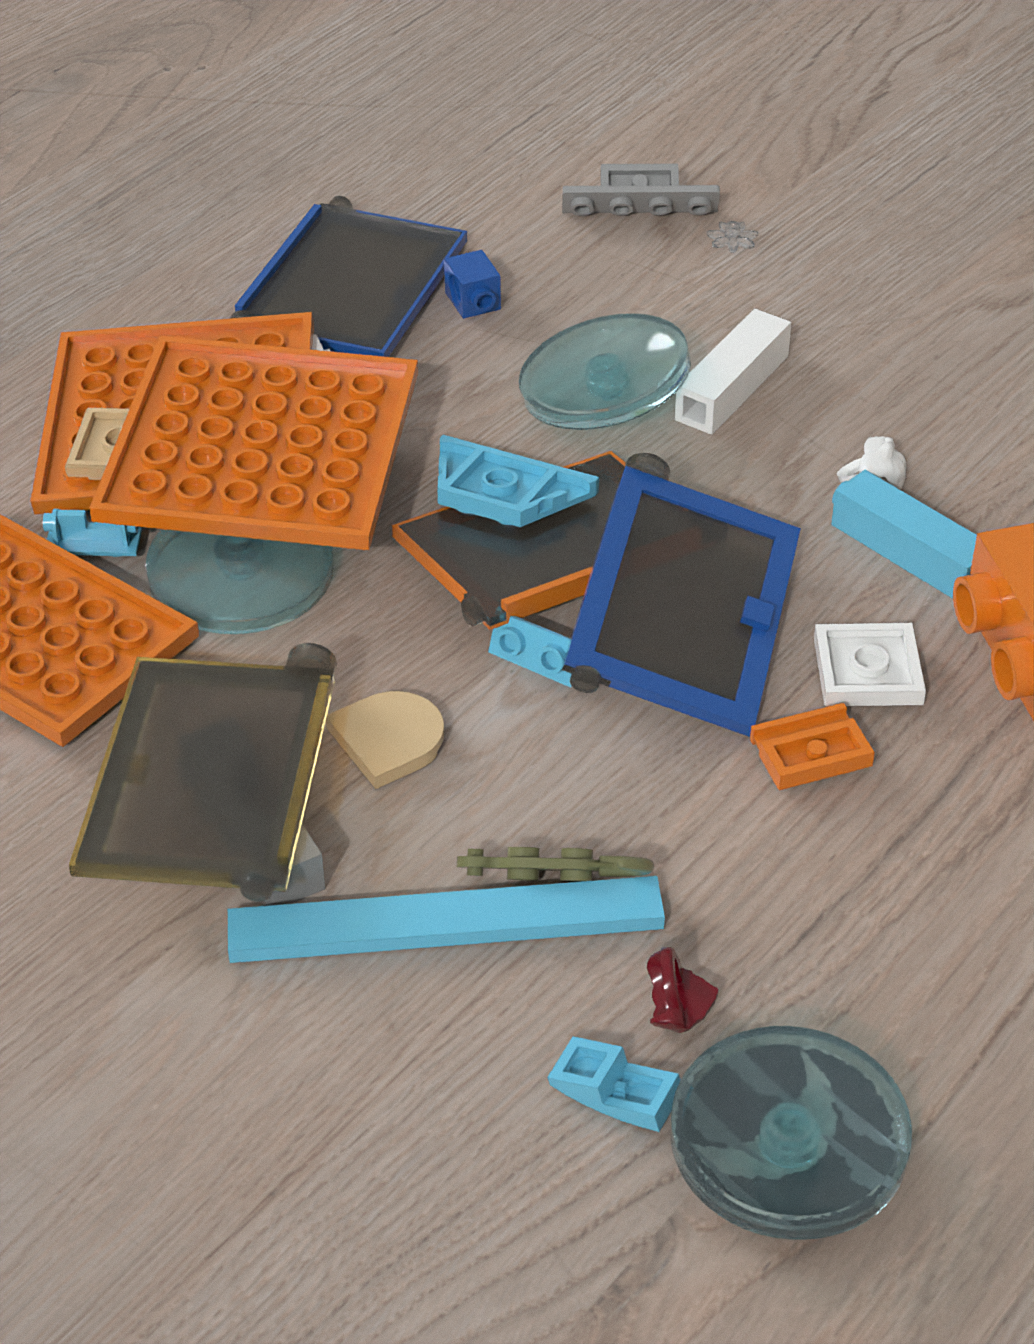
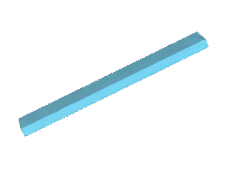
(444, 919)

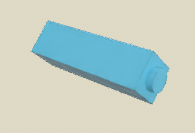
(903, 530)

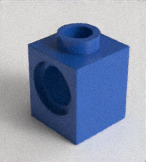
(472, 284)

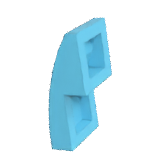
(605, 1081)

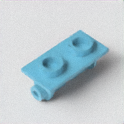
(76, 535)
(532, 648)

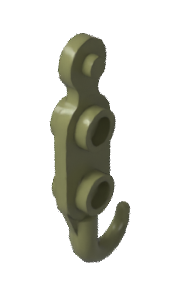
(574, 864)

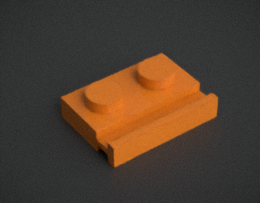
(811, 746)

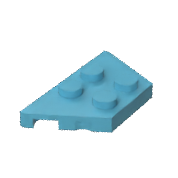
(506, 484)

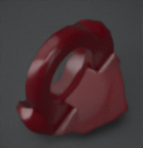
(677, 993)

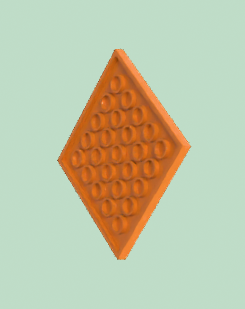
(105, 371)
(258, 443)

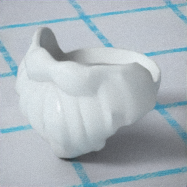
(880, 460)

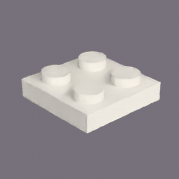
(869, 664)

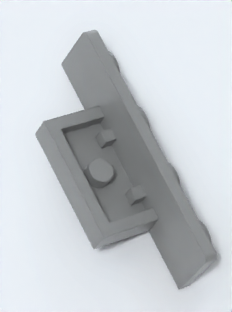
(640, 190)

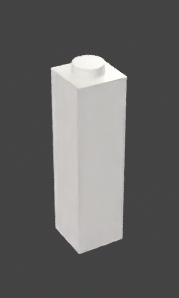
(733, 371)

